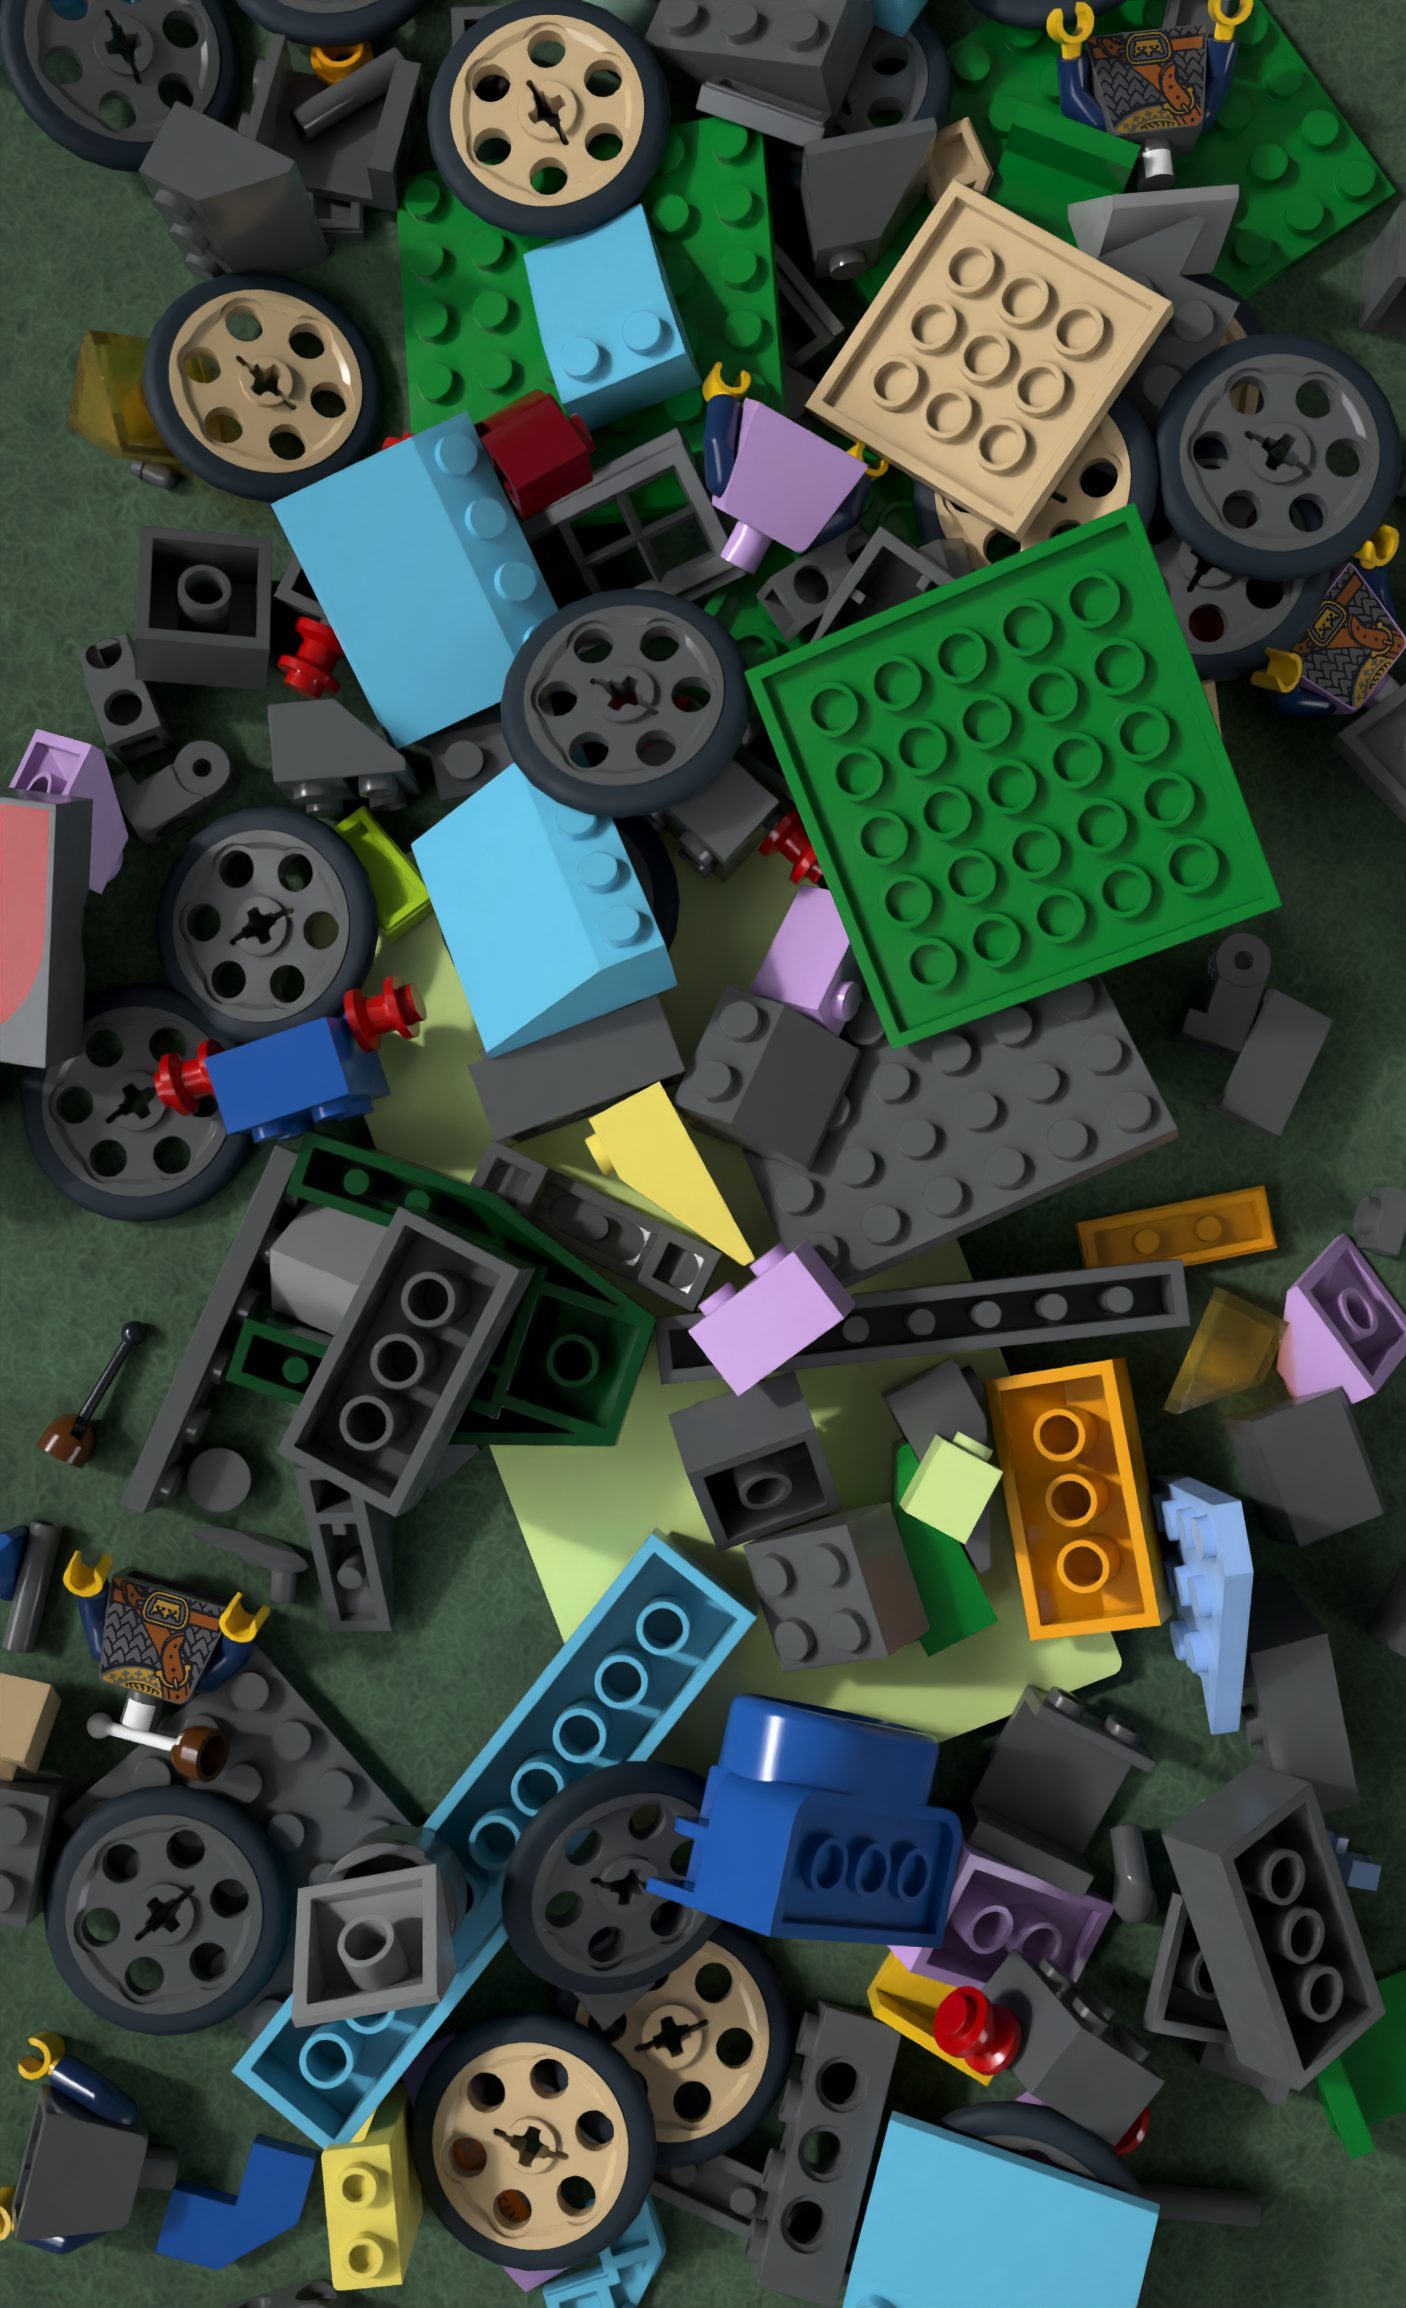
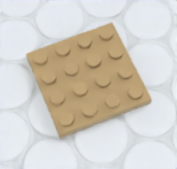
(989, 359)

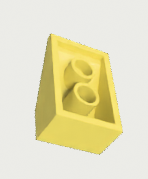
(657, 1159)

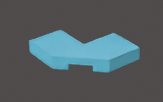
(624, 2268)

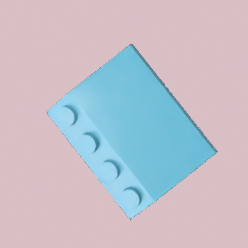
(420, 576)
(539, 912)
(992, 2230)

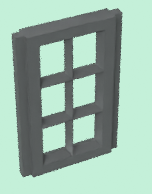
(613, 483)

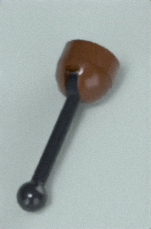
(73, 1435)

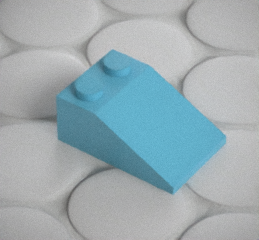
(610, 320)

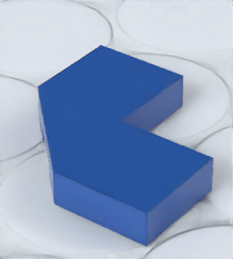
(220, 2227)

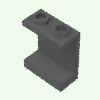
(358, 157)
(1050, 1786)

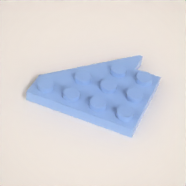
(1212, 1586)

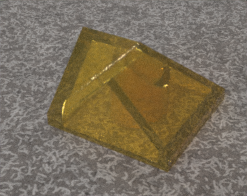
(111, 402)
(1226, 1354)

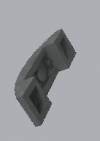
(600, 1227)

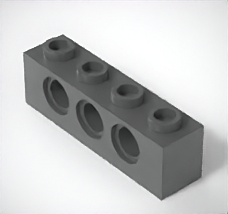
(814, 2260)

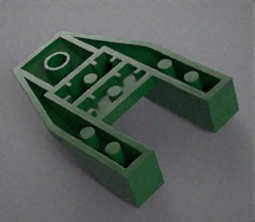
(565, 1355)

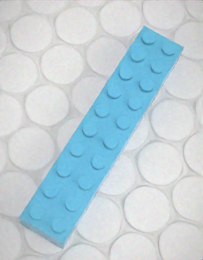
(593, 1707)

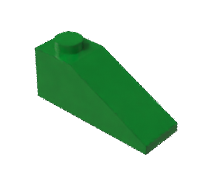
(940, 1568)

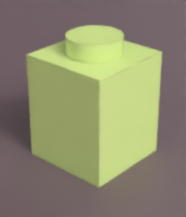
(952, 1485)

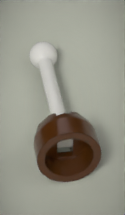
(196, 1753)

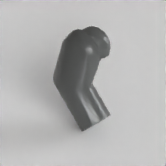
(1132, 1888)

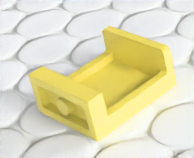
(373, 2198)

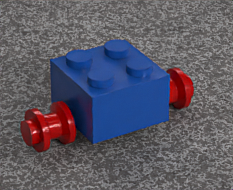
(300, 1073)

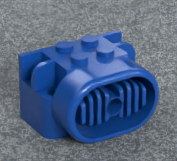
(821, 1829)

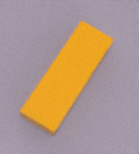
(1185, 1230)

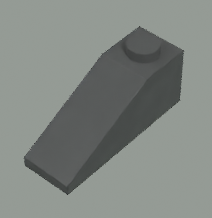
(941, 1404)
(350, 1554)

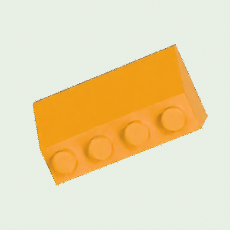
(1078, 1500)

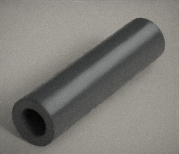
(345, 96)
(32, 1586)
(1204, 2203)

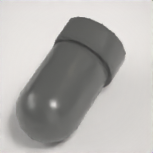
(155, 473)

